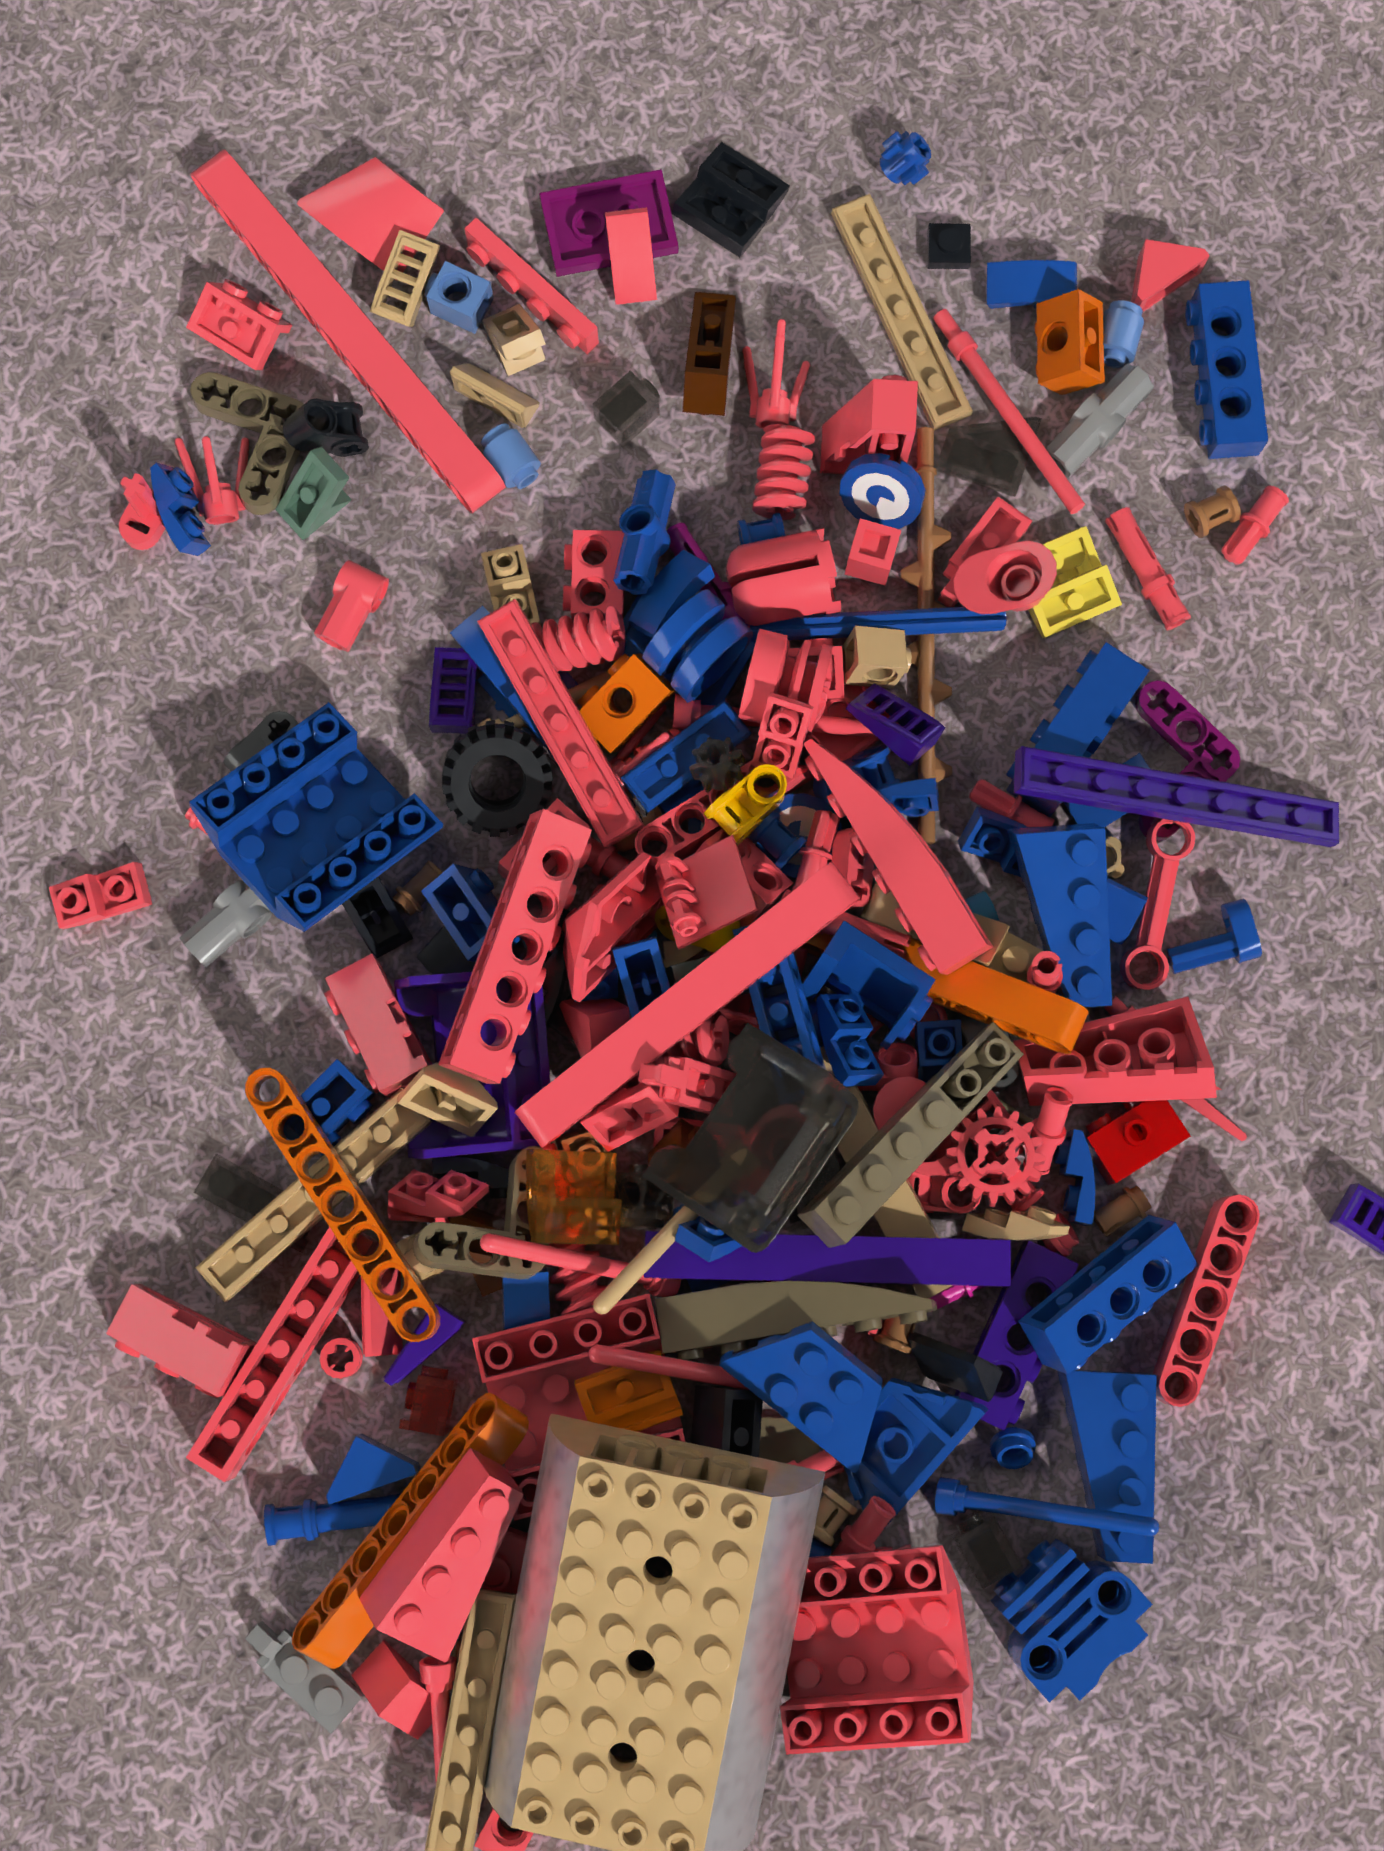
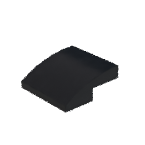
(730, 199)

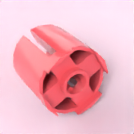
(783, 578)

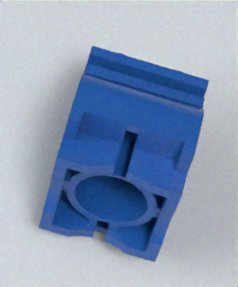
(1059, 1607)

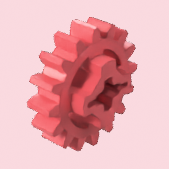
(981, 1141)

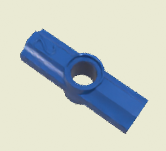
(644, 532)

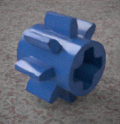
(905, 157)

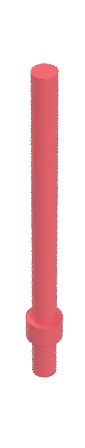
(964, 349)

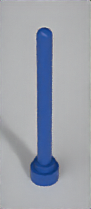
(954, 1498)

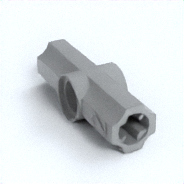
(1099, 418)
(233, 917)

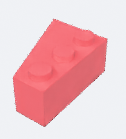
(872, 422)
(376, 1025)
(179, 1340)

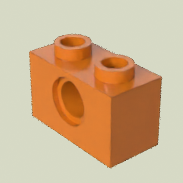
(1070, 342)
(648, 693)

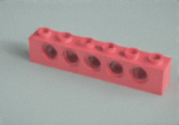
(464, 1048)
(278, 1358)

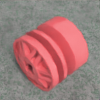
(785, 675)

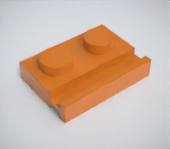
(628, 1398)

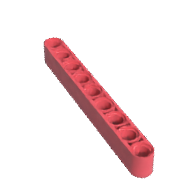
(687, 1004)

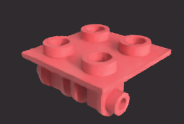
(704, 891)

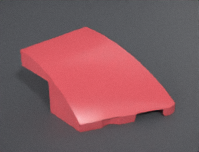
(370, 209)

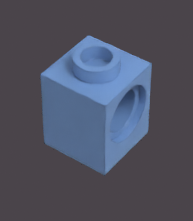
(463, 313)

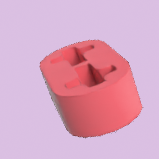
(853, 866)

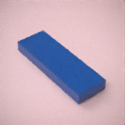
(668, 767)

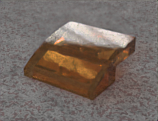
(572, 1197)

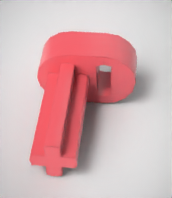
(140, 510)

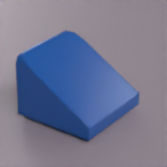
(1124, 910)

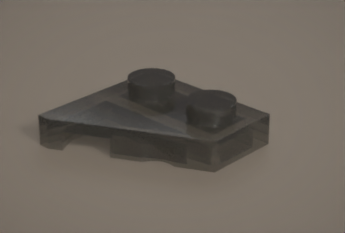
(986, 455)

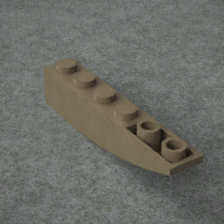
(909, 1138)
(755, 1311)

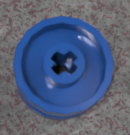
(697, 645)

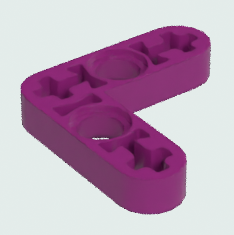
(1198, 765)

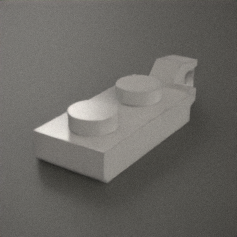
(311, 1684)

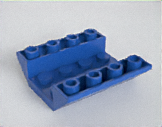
(311, 820)

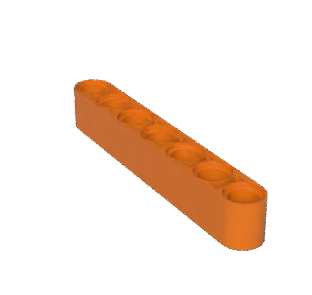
(995, 998)
(322, 1192)
(337, 1617)

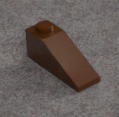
(709, 354)

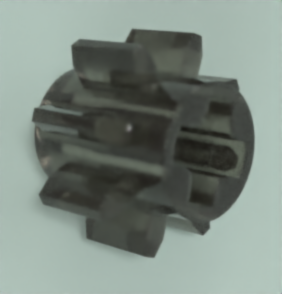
(717, 764)

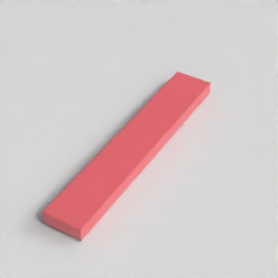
(560, 723)

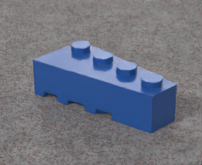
(1086, 711)
(1069, 903)
(1115, 1451)

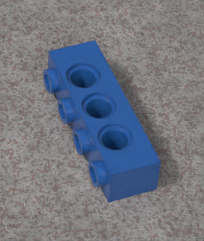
(1231, 309)
(784, 1009)
(1108, 1294)

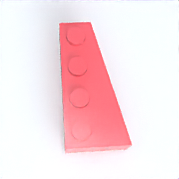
(1126, 1059)
(444, 1558)

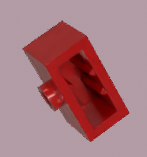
(1133, 1138)

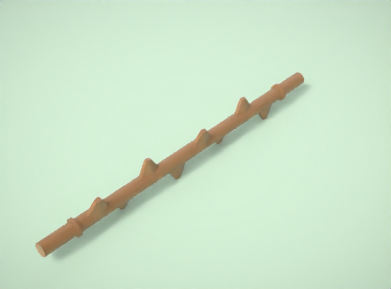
(921, 575)

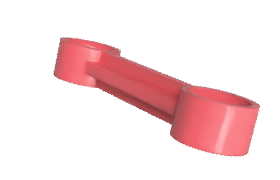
(1157, 907)

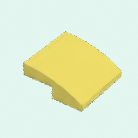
(1080, 588)

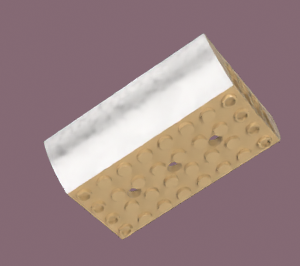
(714, 1627)

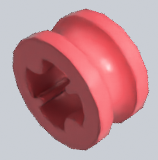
(331, 1347)

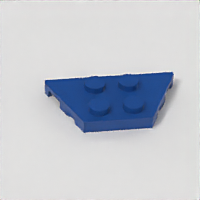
(813, 1387)
(909, 1441)

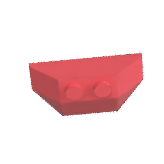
(611, 917)

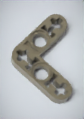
(270, 436)
(499, 1264)

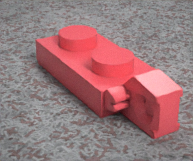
(997, 528)
(687, 1082)

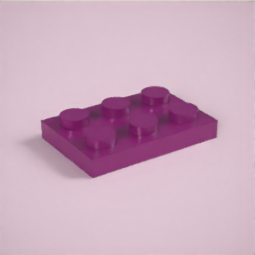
(578, 221)

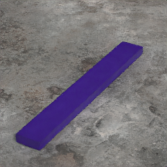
(1175, 797)
(859, 1261)

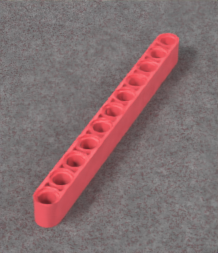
(348, 331)

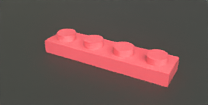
(541, 297)

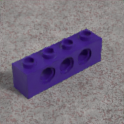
(1030, 1266)

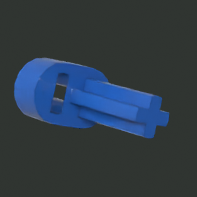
(1239, 942)

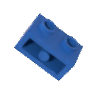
(464, 906)
(333, 1101)

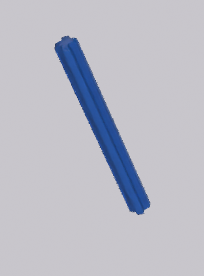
(911, 620)

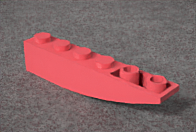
(904, 865)

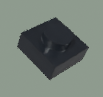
(949, 246)

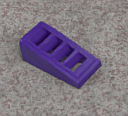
(452, 722)
(917, 729)
(1347, 1210)
(416, 1353)

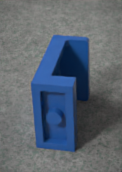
(881, 979)

